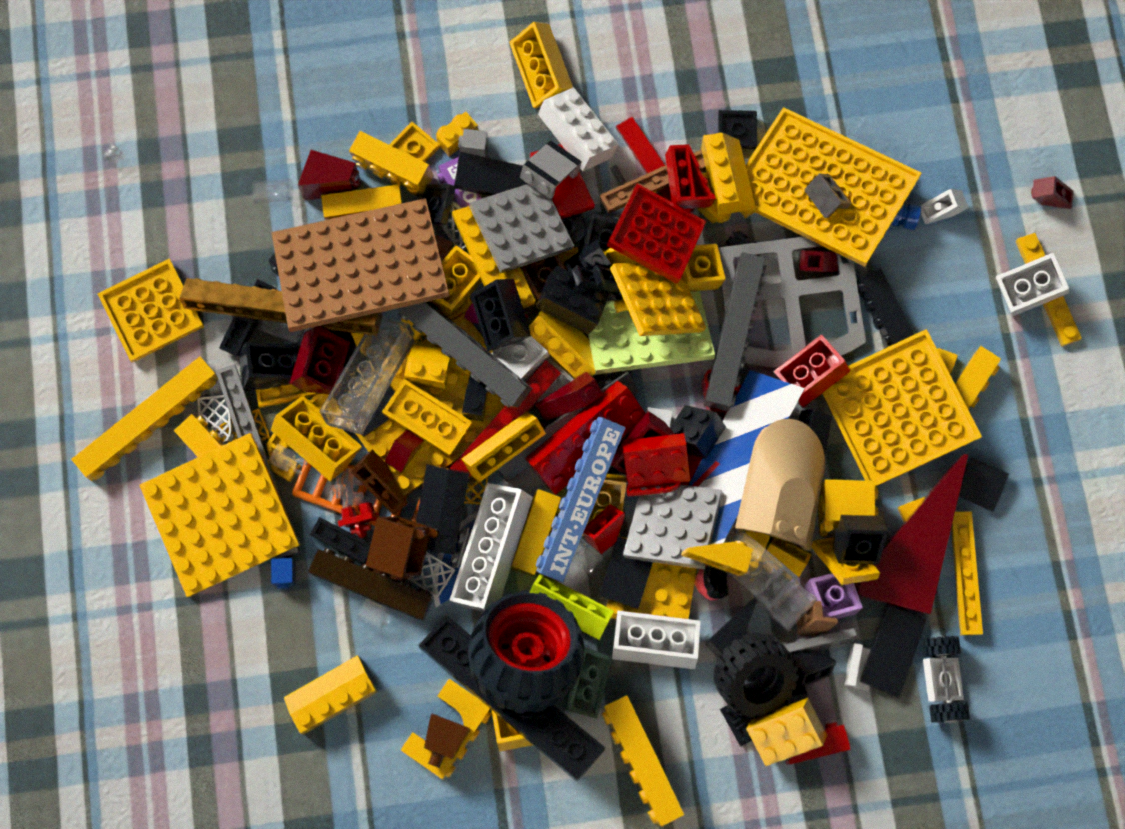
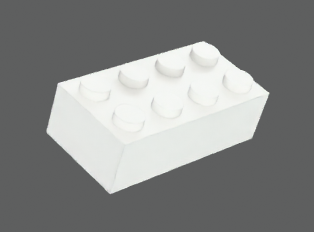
(578, 128)

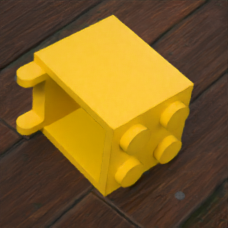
(845, 498)

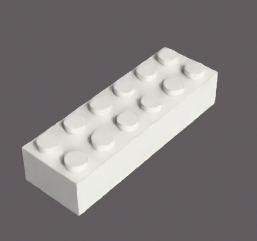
(491, 547)

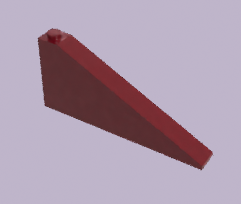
(916, 551)

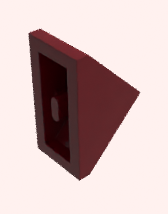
(403, 450)

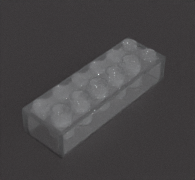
(367, 376)

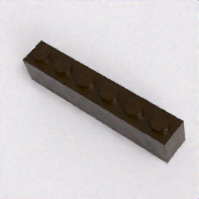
(370, 584)

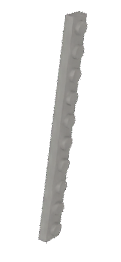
(243, 417)

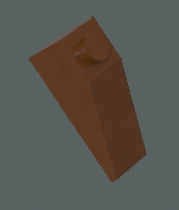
(379, 481)

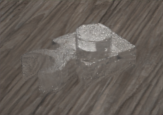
(285, 458)

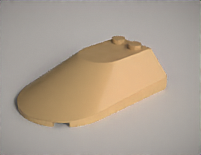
(783, 483)

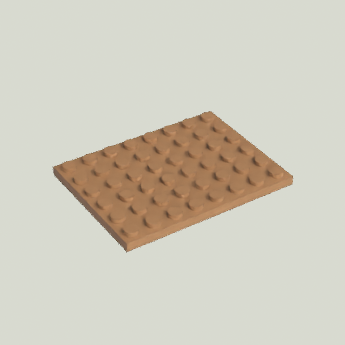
(358, 265)

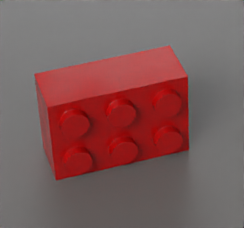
(814, 369)
(656, 460)

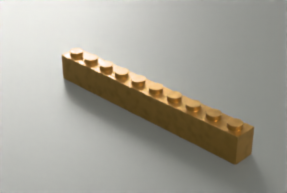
(258, 304)

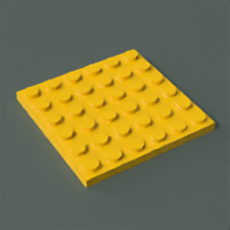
(900, 409)
(219, 515)

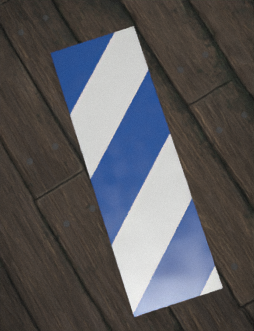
(756, 407)

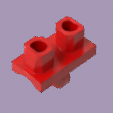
(350, 519)

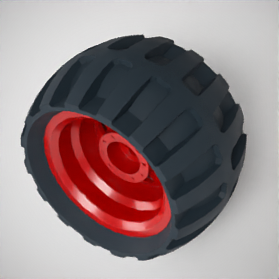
(526, 652)

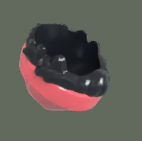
(712, 583)

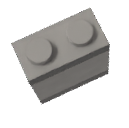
(550, 168)

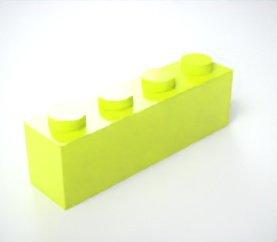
(590, 615)

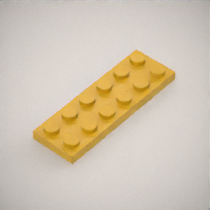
(483, 258)

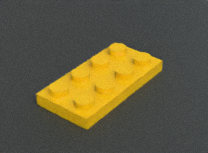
(427, 417)

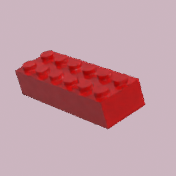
(558, 455)

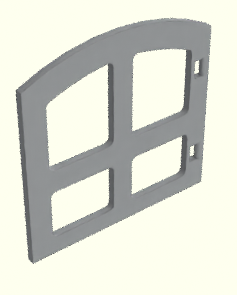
(790, 290)

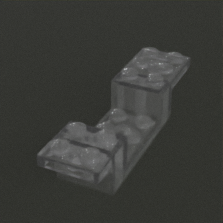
(772, 583)

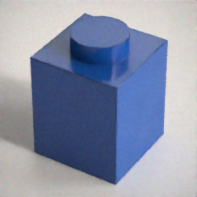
(283, 572)

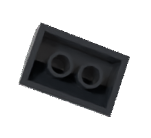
(500, 314)

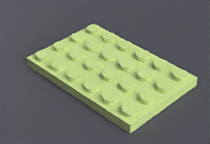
(619, 346)

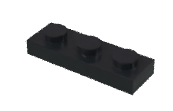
(341, 540)

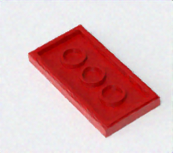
(571, 196)

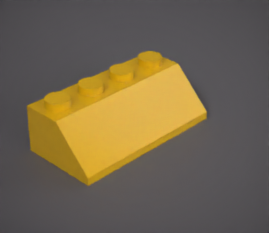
(540, 63)
(727, 173)
(564, 344)
(319, 444)
(330, 695)

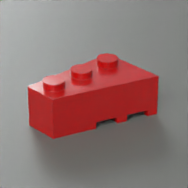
(685, 179)

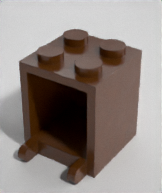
(399, 547)

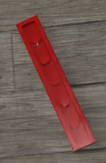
(642, 150)

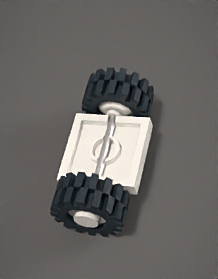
(944, 679)

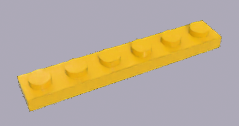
(1056, 309)
(966, 574)

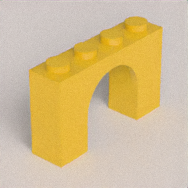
(473, 714)

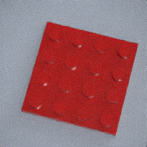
(656, 233)

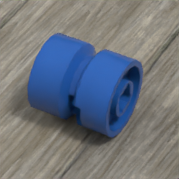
(908, 216)

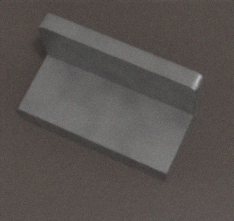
(827, 195)

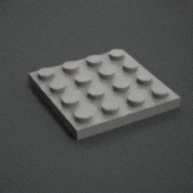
(520, 227)
(671, 523)

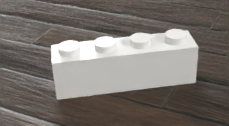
(656, 640)

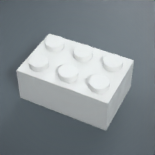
(1032, 284)

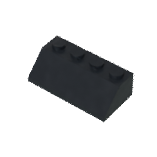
(442, 505)

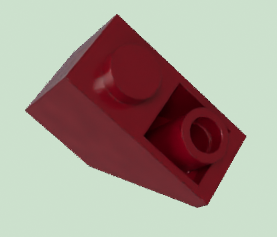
(818, 261)

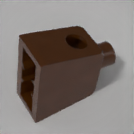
(444, 739)

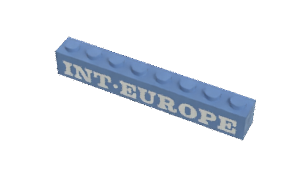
(580, 499)

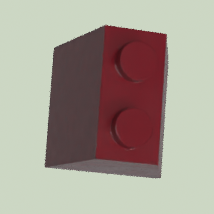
(327, 175)

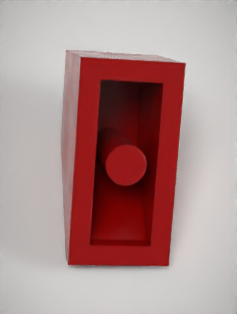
(604, 529)

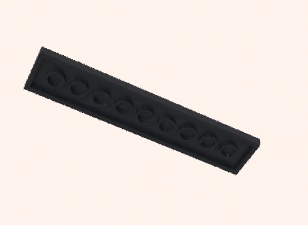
(547, 730)

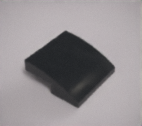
(982, 484)

